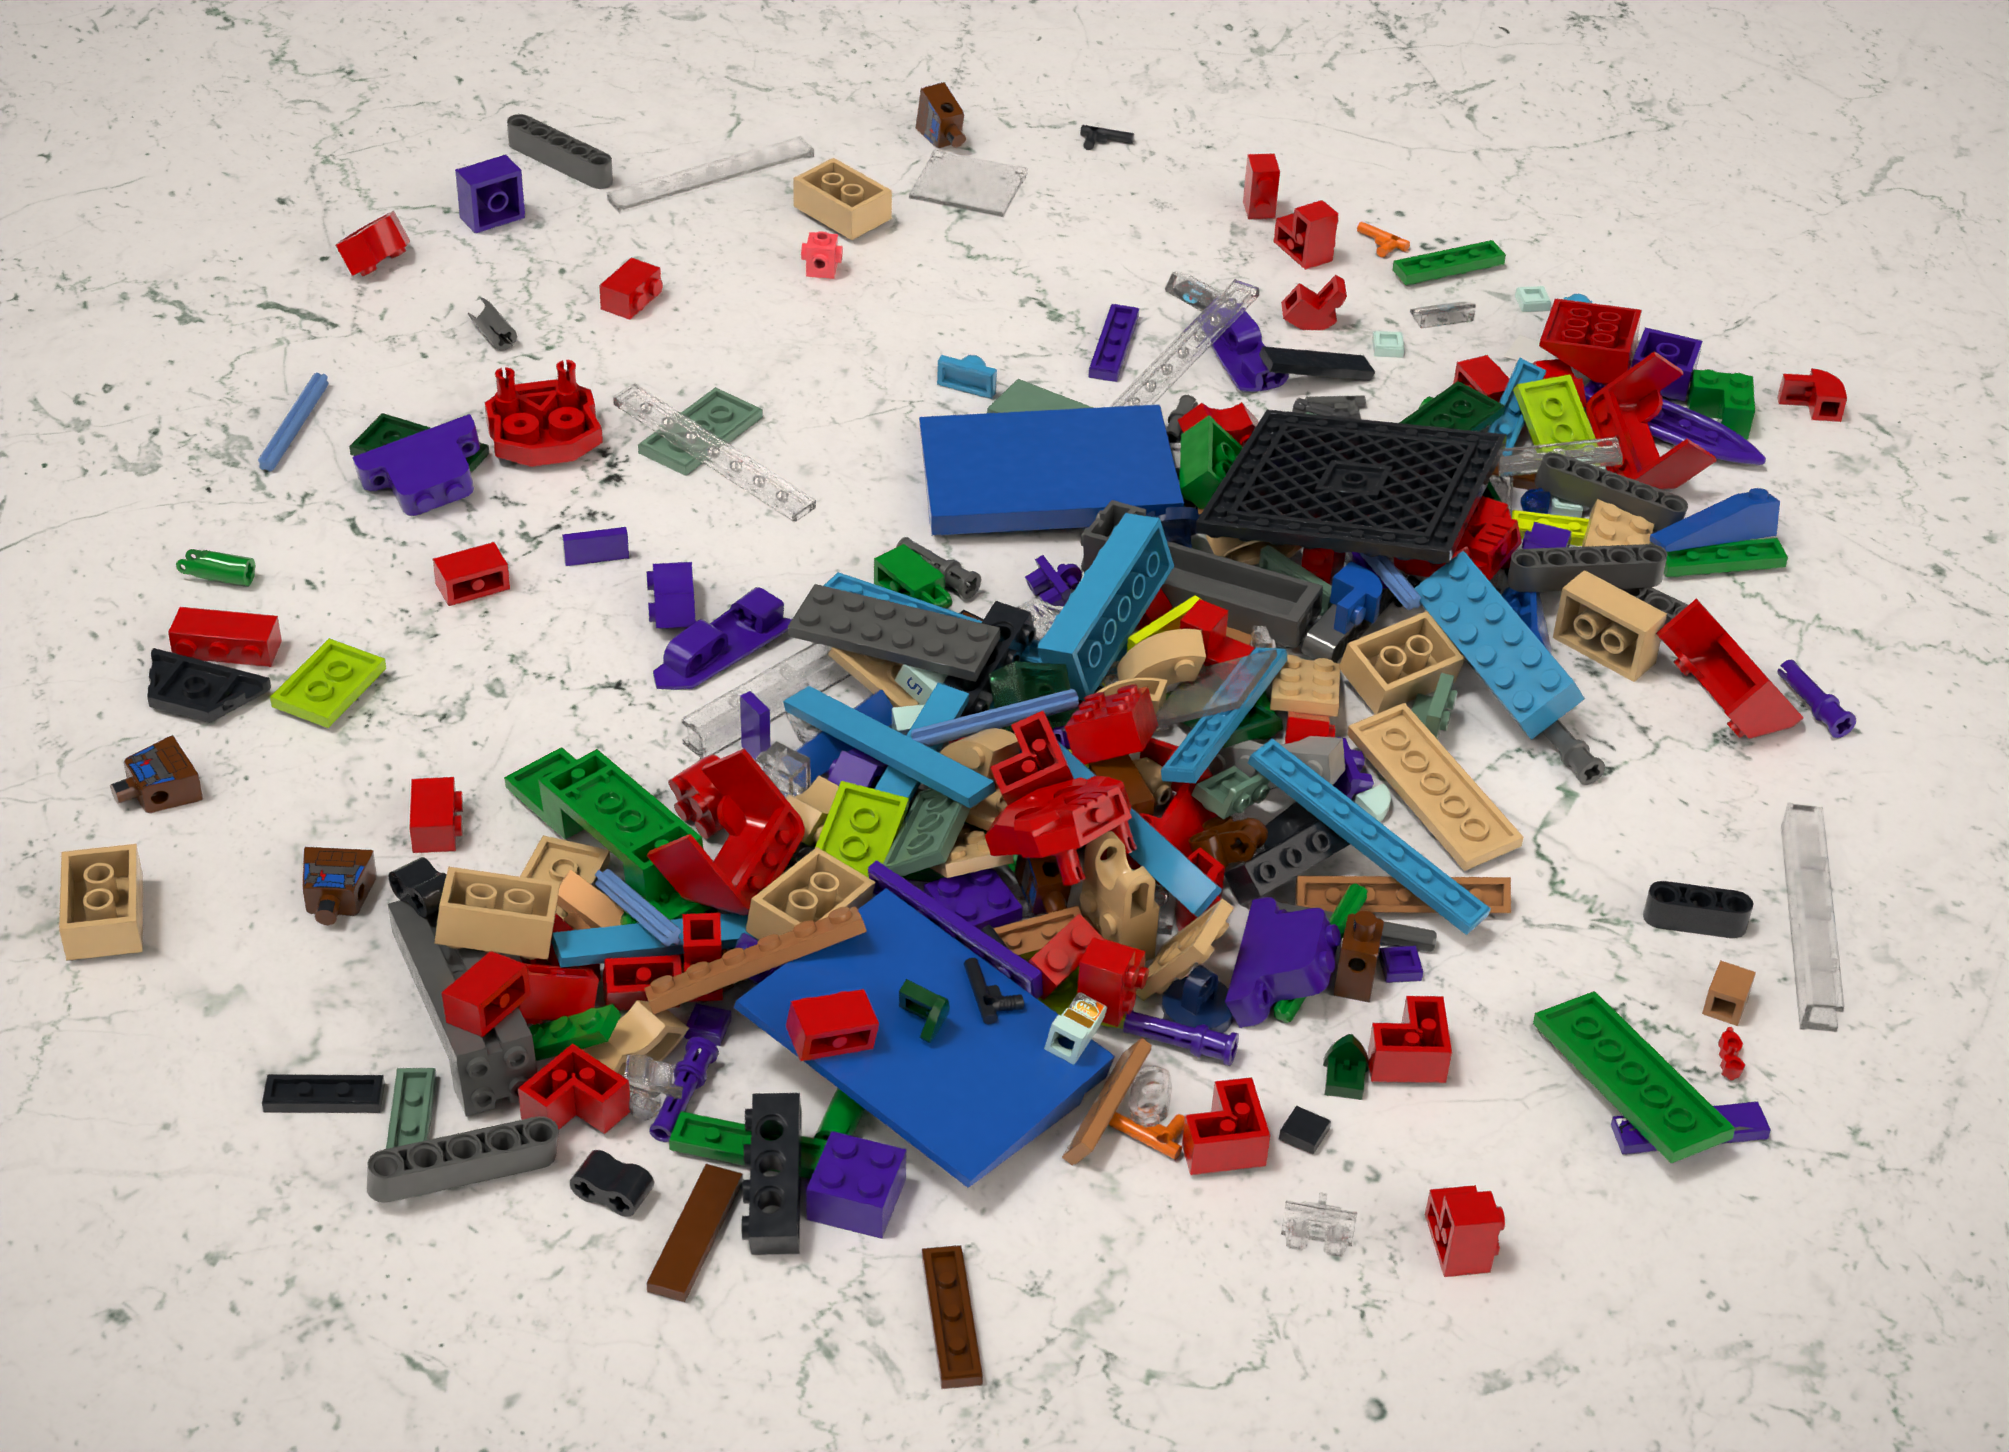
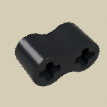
(418, 885)
(612, 1183)

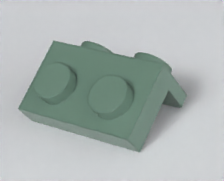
(1434, 710)
(1231, 792)

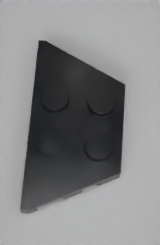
(200, 687)

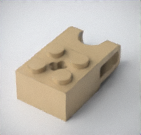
(1117, 899)

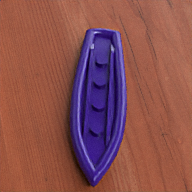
(1678, 423)

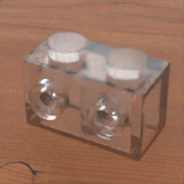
(786, 769)

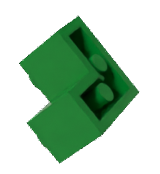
(1723, 397)

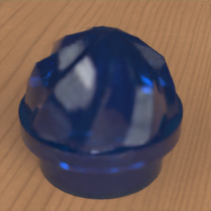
(1536, 501)

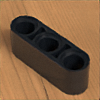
(1698, 909)

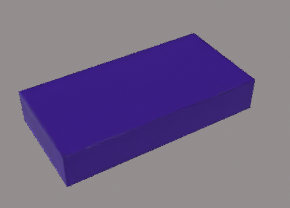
(595, 546)
(754, 724)

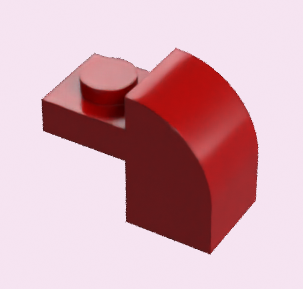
(1313, 310)
(1818, 390)
(702, 944)

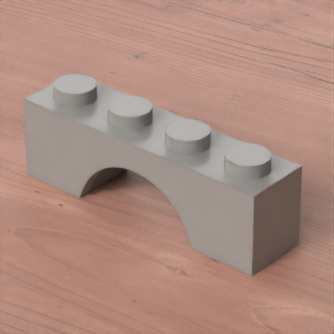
(1321, 754)

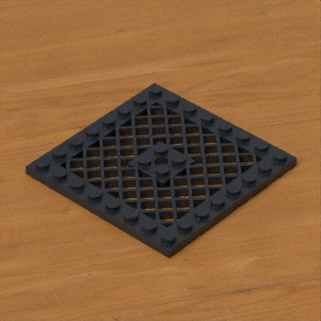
(1354, 486)

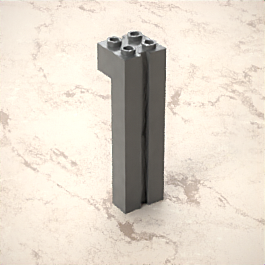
(1247, 591)
(480, 1066)

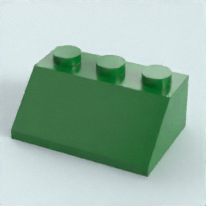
(1205, 459)

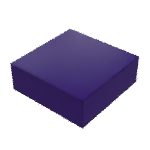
(1401, 964)
(708, 1023)

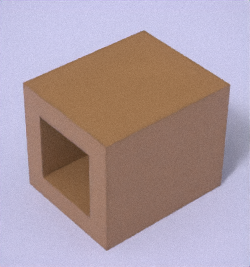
(1728, 993)

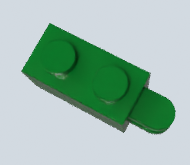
(911, 575)

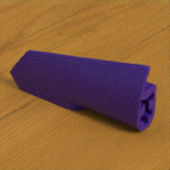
(1239, 354)
(714, 646)

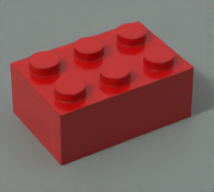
(1112, 724)

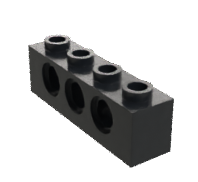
(1015, 635)
(1283, 861)
(778, 1230)

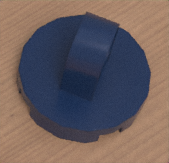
(1179, 524)
(1198, 1001)

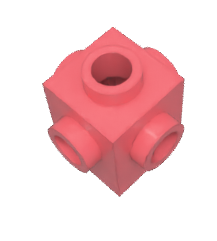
(821, 254)

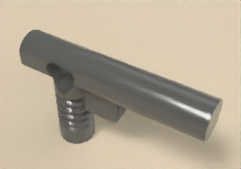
(1345, 403)

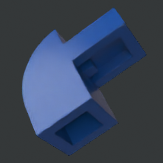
(1356, 595)

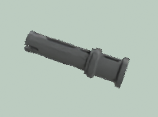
(947, 566)
(1575, 753)

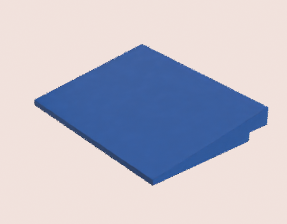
(1044, 467)
(970, 1090)

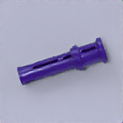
(1823, 706)
(1198, 1040)
(689, 1074)

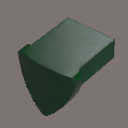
(925, 1005)
(1346, 1068)

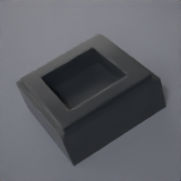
(1304, 1129)

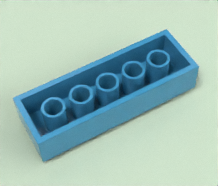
(1108, 602)
(1498, 645)

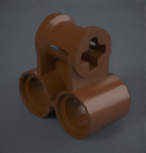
(1229, 839)

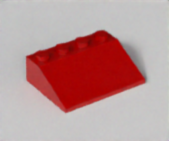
(1592, 337)

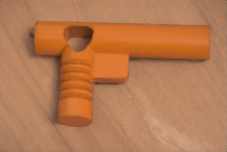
(1386, 240)
(1153, 1136)

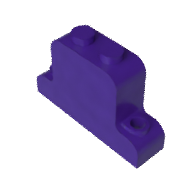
(424, 467)
(1280, 959)

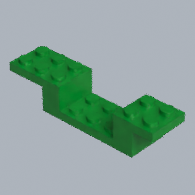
(612, 808)

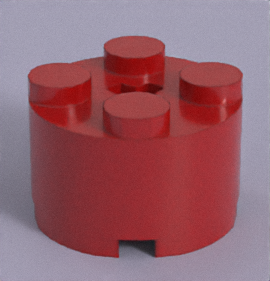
(697, 797)

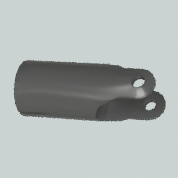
(494, 327)

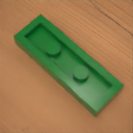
(581, 1029)

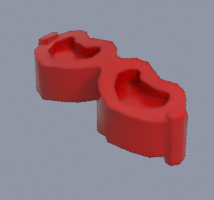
(1730, 1046)

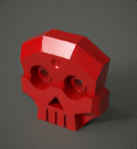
(542, 419)
(1487, 541)
(1062, 819)

